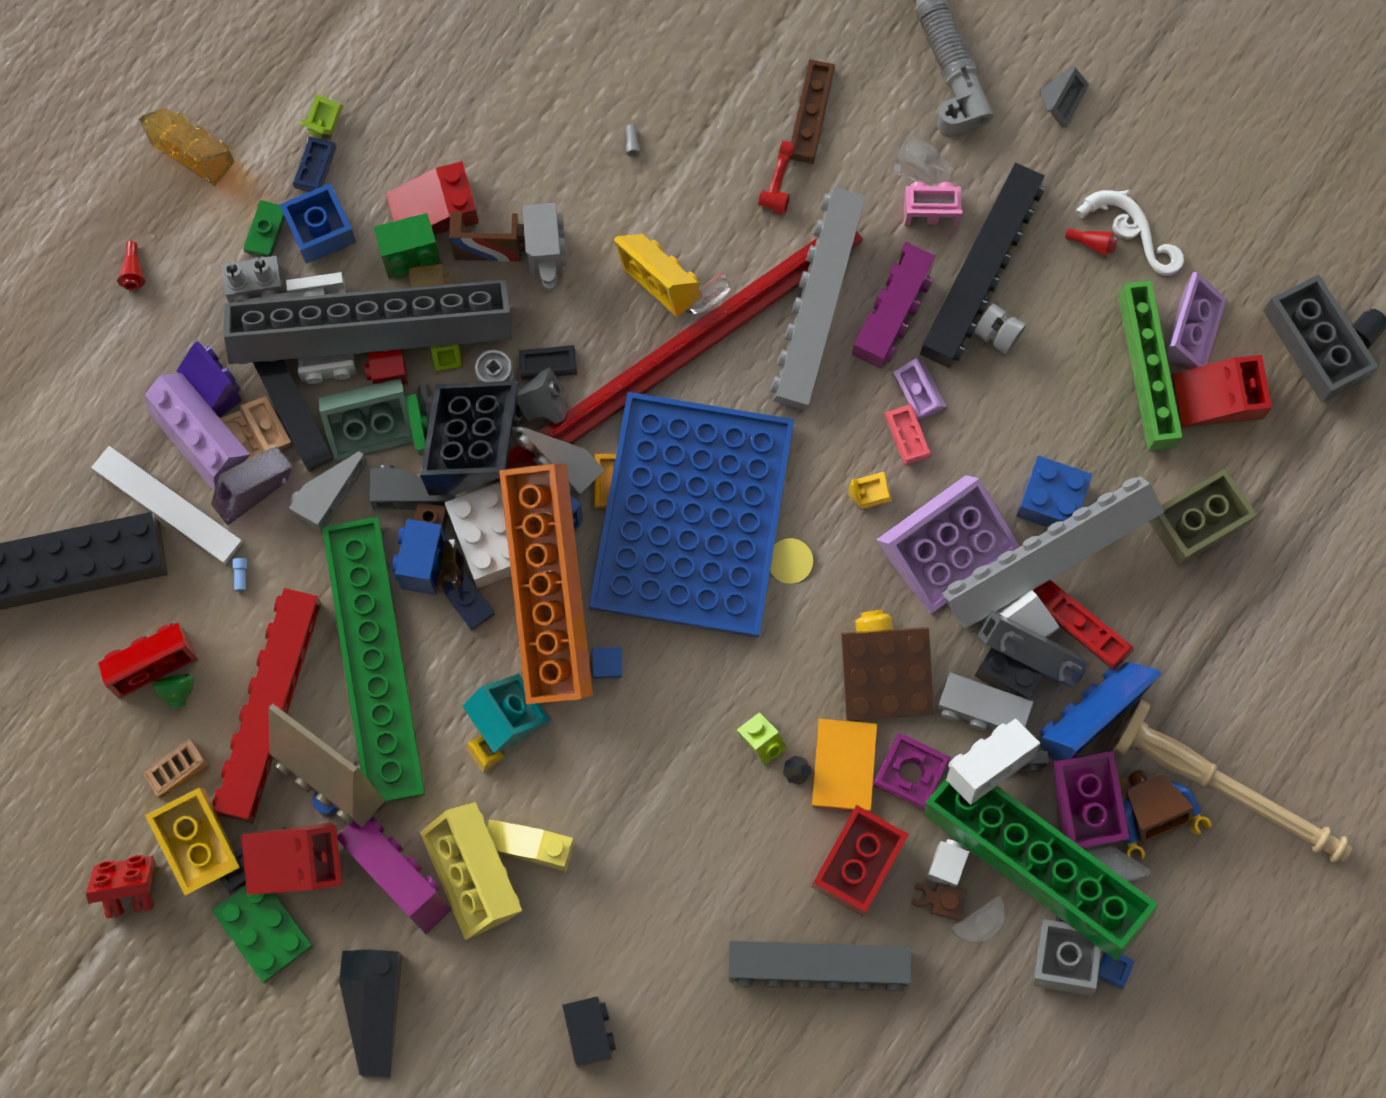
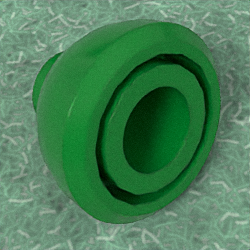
(174, 689)

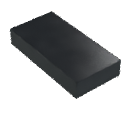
(560, 359)

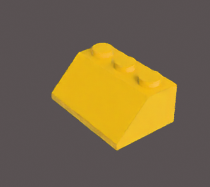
(657, 272)

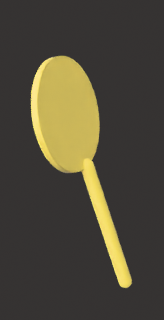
(791, 561)

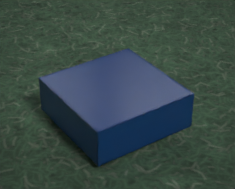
(607, 662)
(1115, 971)

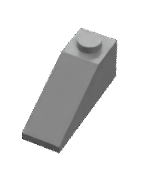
(324, 494)

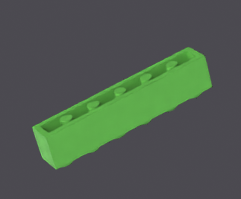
(1149, 366)

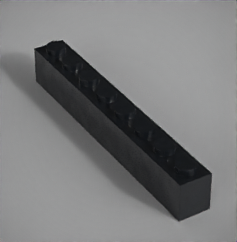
(982, 265)

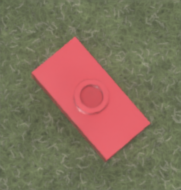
(907, 434)

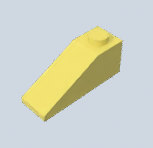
(531, 844)

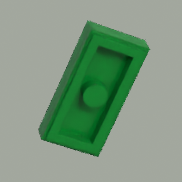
(264, 229)
(418, 423)

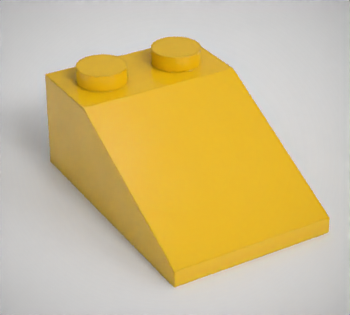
(193, 840)

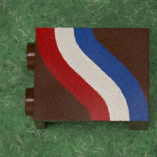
(486, 245)

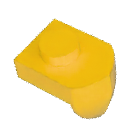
(870, 490)

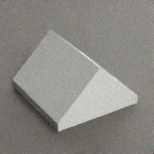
(1030, 613)

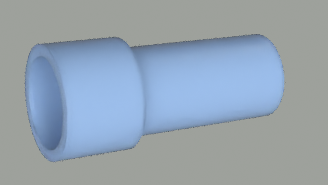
(239, 568)

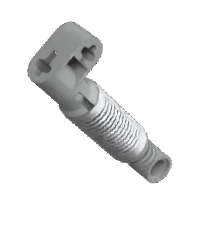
(958, 72)

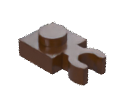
(945, 900)

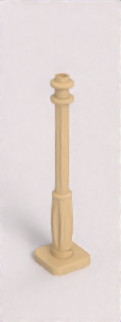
(1189, 764)

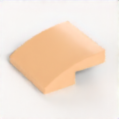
(257, 427)

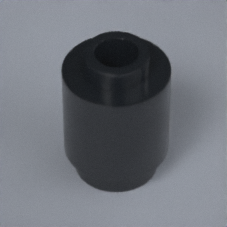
(1370, 326)

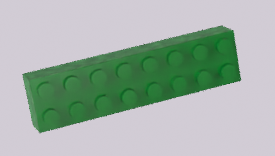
(1045, 865)

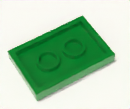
(262, 931)

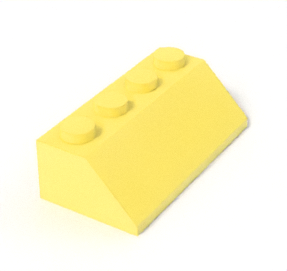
(470, 870)

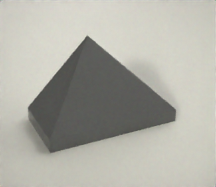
(1064, 95)

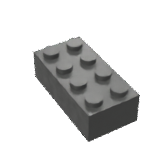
(1320, 338)

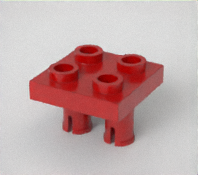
(119, 880)

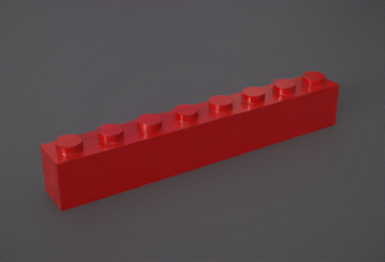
(274, 684)

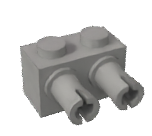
(252, 278)

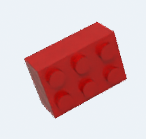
(859, 860)

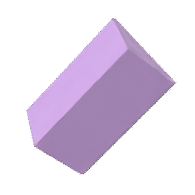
(1195, 324)

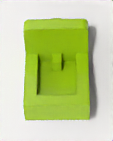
(322, 116)
(762, 738)

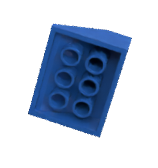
(1097, 710)

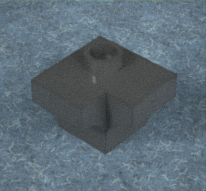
(543, 398)

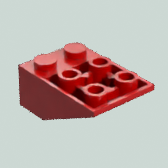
(1222, 392)
(291, 859)

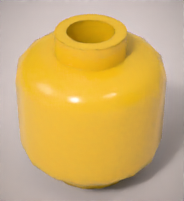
(873, 621)

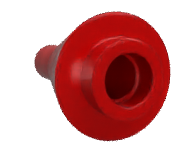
(1098, 241)
(131, 273)

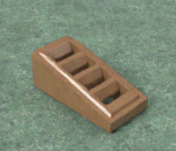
(180, 777)

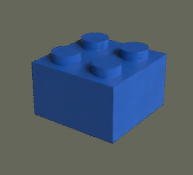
(318, 223)
(1053, 492)
(419, 554)

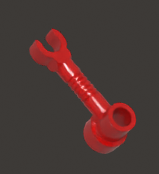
(773, 198)

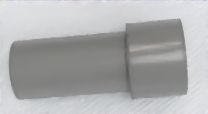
(632, 145)

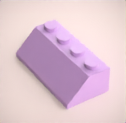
(194, 427)

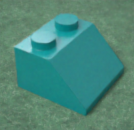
(502, 713)

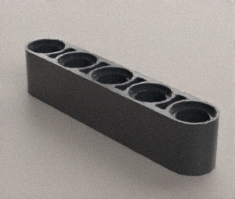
(294, 413)

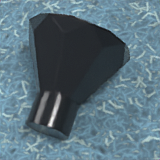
(797, 770)

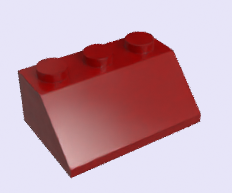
(146, 660)

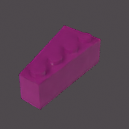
(895, 306)
(394, 873)

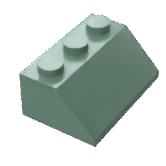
(366, 419)

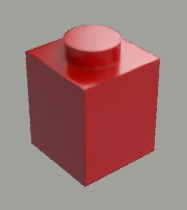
(386, 366)

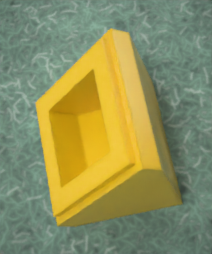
(483, 754)

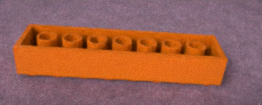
(546, 583)

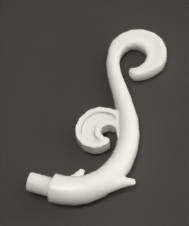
(1125, 231)

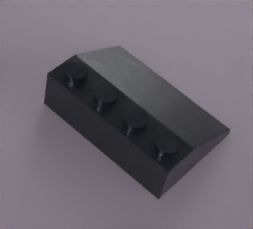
(468, 435)

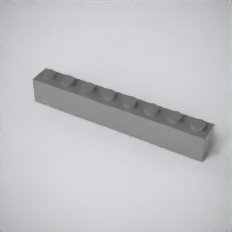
(818, 299)
(1053, 551)

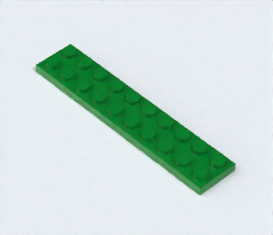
(373, 659)

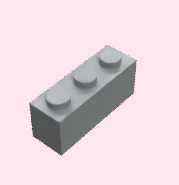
(981, 704)

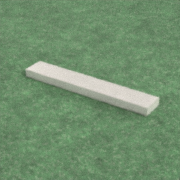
(167, 505)

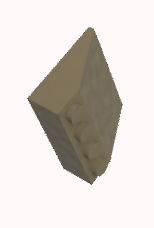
(321, 769)

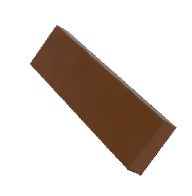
(812, 110)

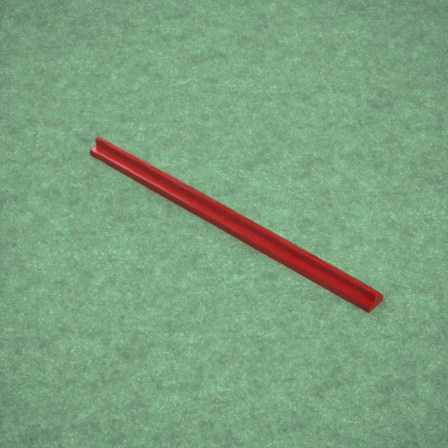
(675, 353)

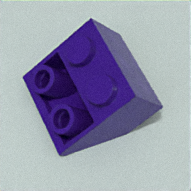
(210, 378)

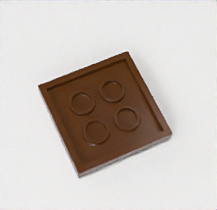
(887, 673)

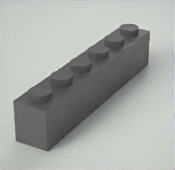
(819, 964)

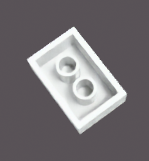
(482, 533)

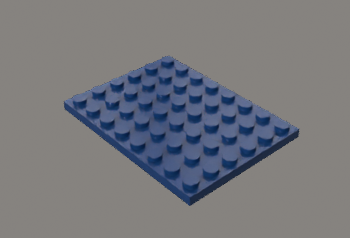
(692, 515)

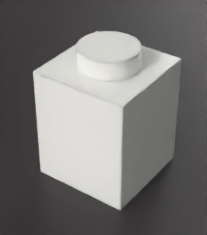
(948, 863)

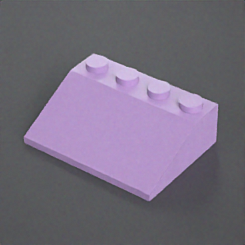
(947, 540)

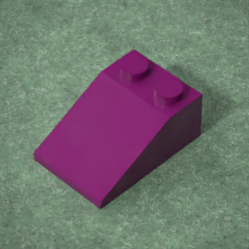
(1090, 800)

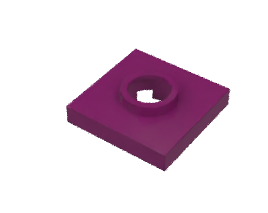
(905, 751)

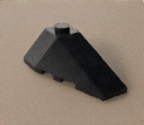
(370, 999)

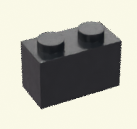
(1008, 674)
(588, 1031)

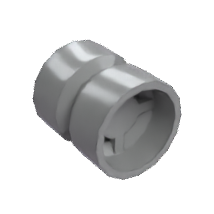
(1007, 335)
(494, 366)

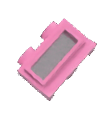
(932, 202)

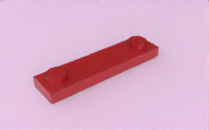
(1084, 625)

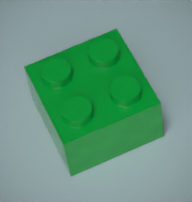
(407, 245)

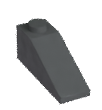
(400, 490)

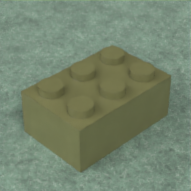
(1203, 517)

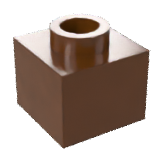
(438, 512)

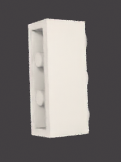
(992, 760)

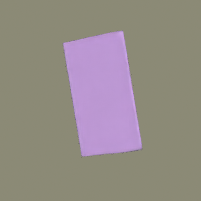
(920, 388)

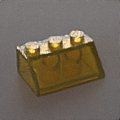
(187, 144)

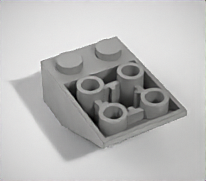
(581, 466)

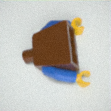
(1157, 808)

